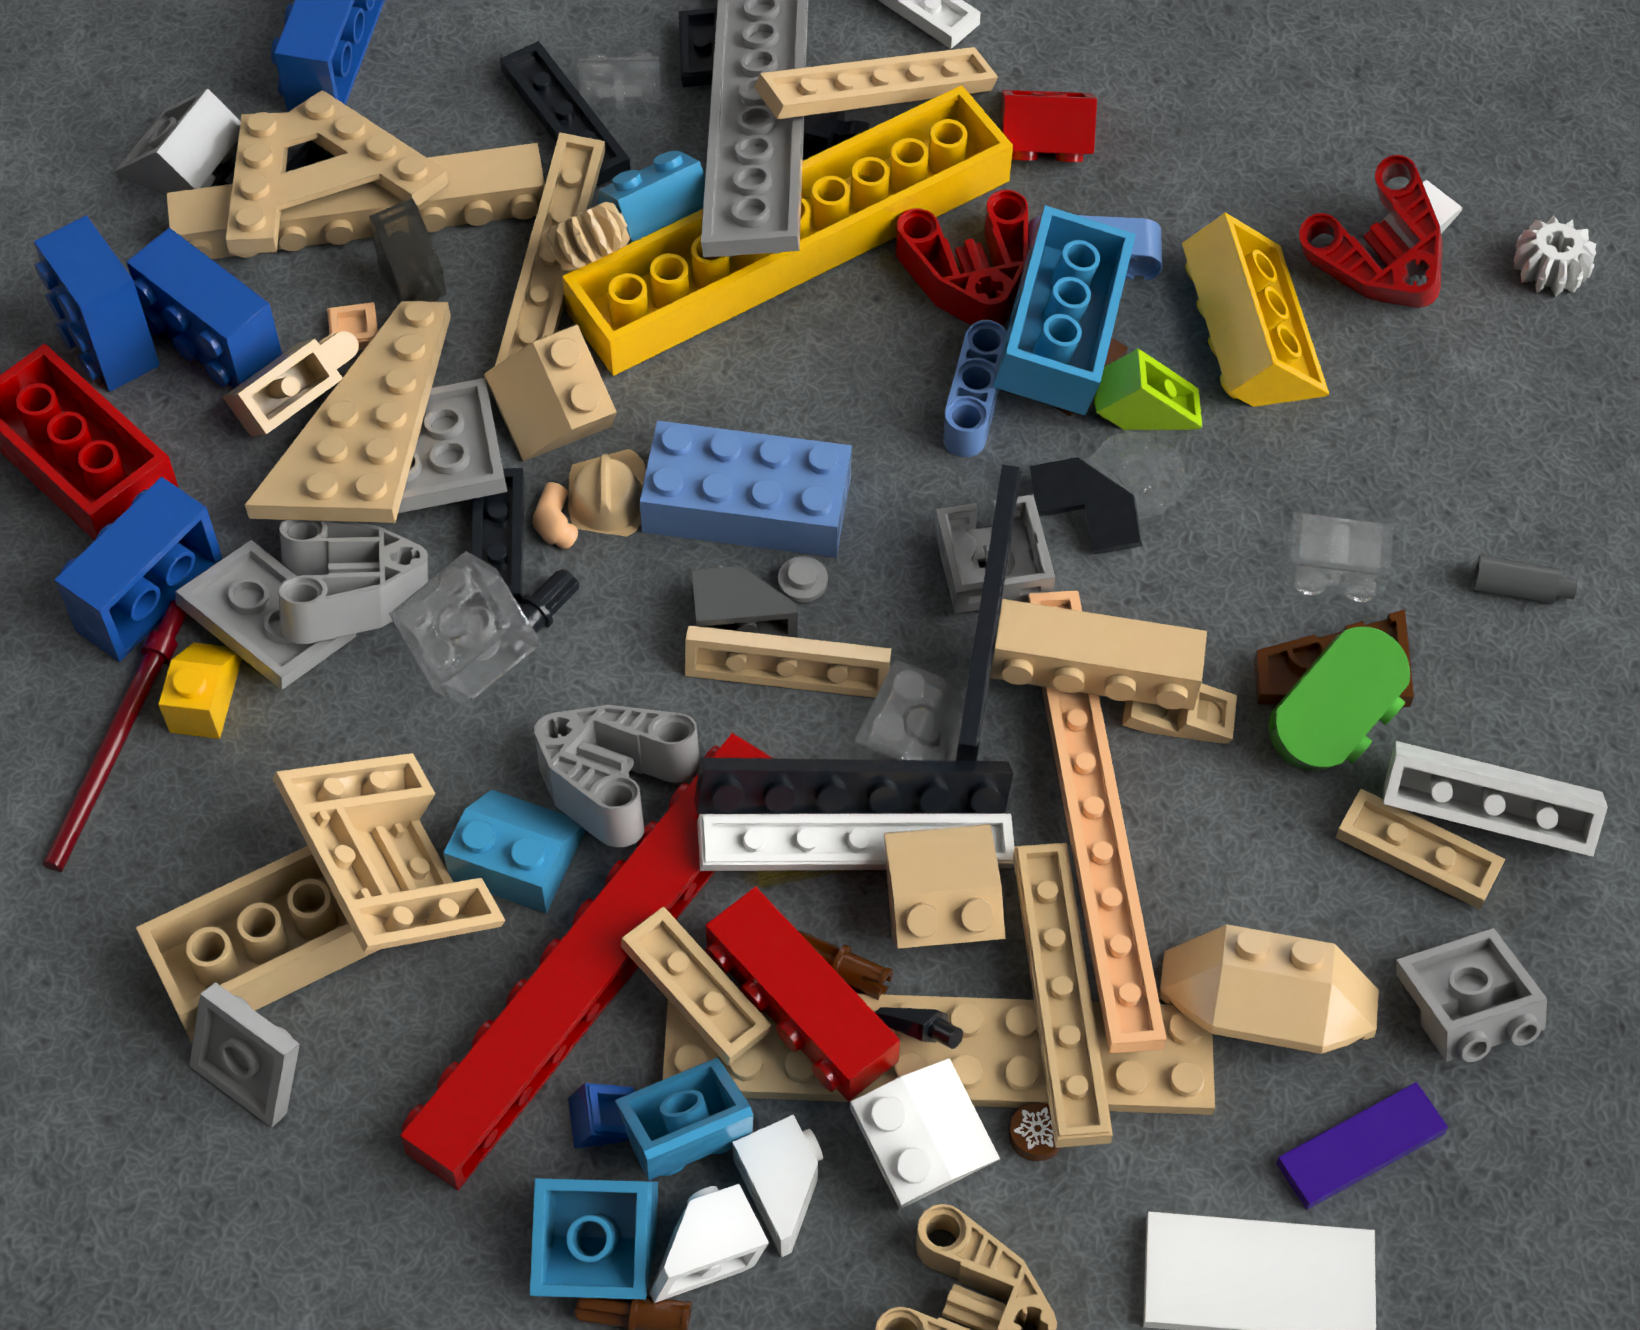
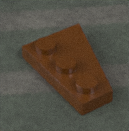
(1283, 664)

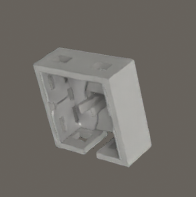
(964, 546)

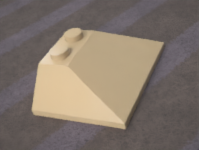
(377, 855)

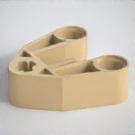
(982, 1264)

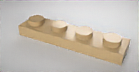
(785, 661)

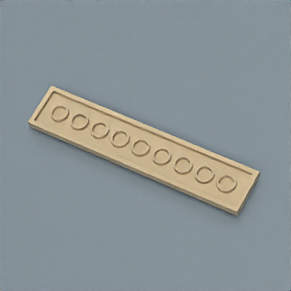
(995, 1060)

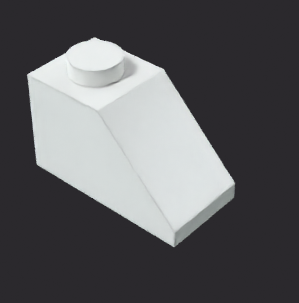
(780, 1175)
(710, 1242)

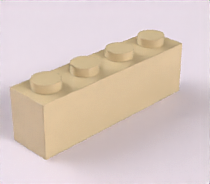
(1099, 655)

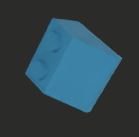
(657, 193)
(513, 848)
(685, 1118)
(593, 1238)

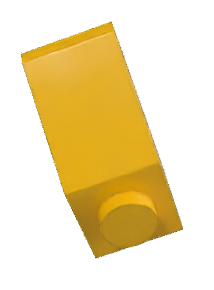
(199, 690)

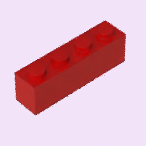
(802, 995)

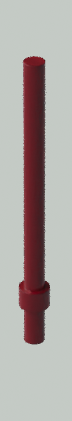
(156, 650)

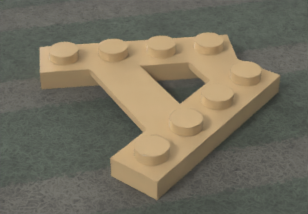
(362, 156)

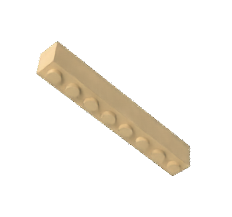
(480, 189)

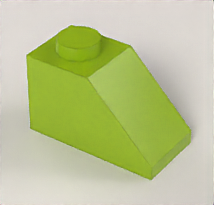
(1147, 395)

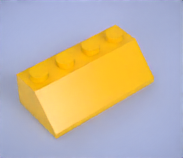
(1252, 315)

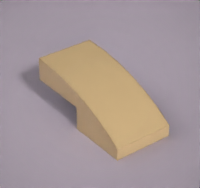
(1209, 721)

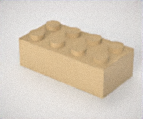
(252, 937)

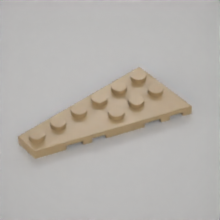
(363, 437)

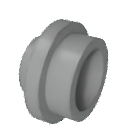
(802, 579)

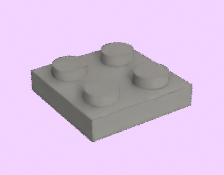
(244, 1054)

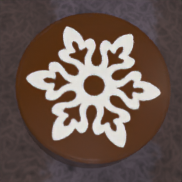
(1032, 1132)

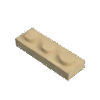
(1420, 848)
(695, 985)

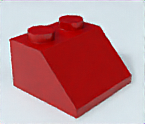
(1049, 123)

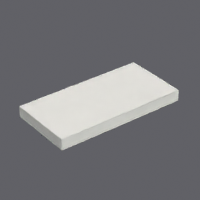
(1256, 1275)

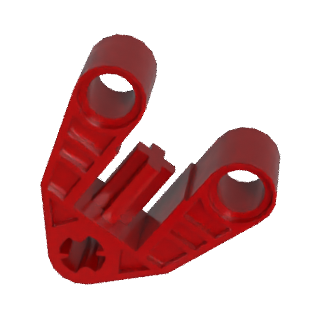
(1353, 266)
(979, 290)

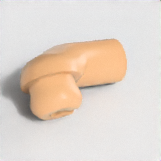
(549, 519)

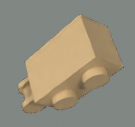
(290, 382)

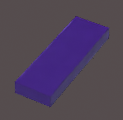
(1361, 1145)

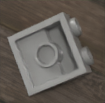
(1473, 996)

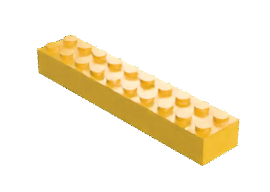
(850, 203)

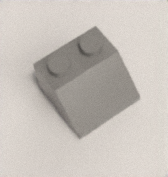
(184, 145)

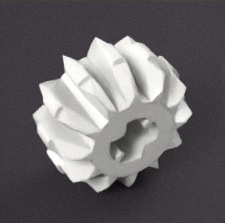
(1554, 255)

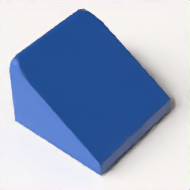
(596, 1115)

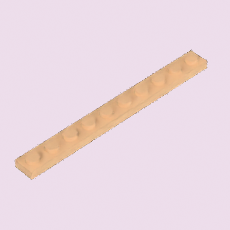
(1103, 863)

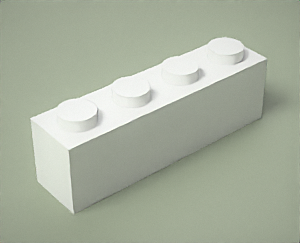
(1494, 798)

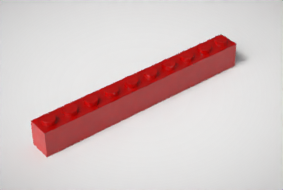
(563, 996)

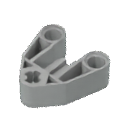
(344, 578)
(589, 758)

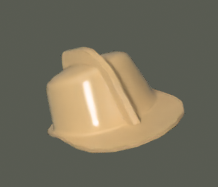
(607, 493)

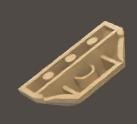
(1270, 989)

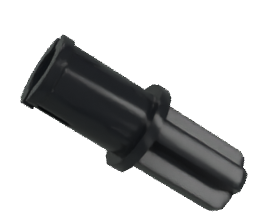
(549, 599)

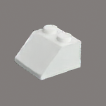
(923, 1132)

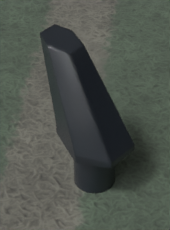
(922, 1024)

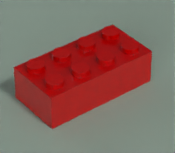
(74, 441)

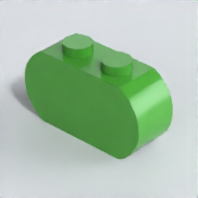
(1340, 700)

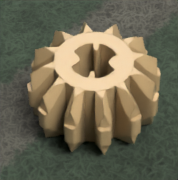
(588, 236)

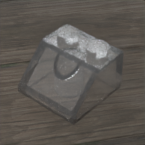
(912, 718)

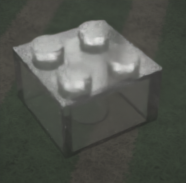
(465, 628)

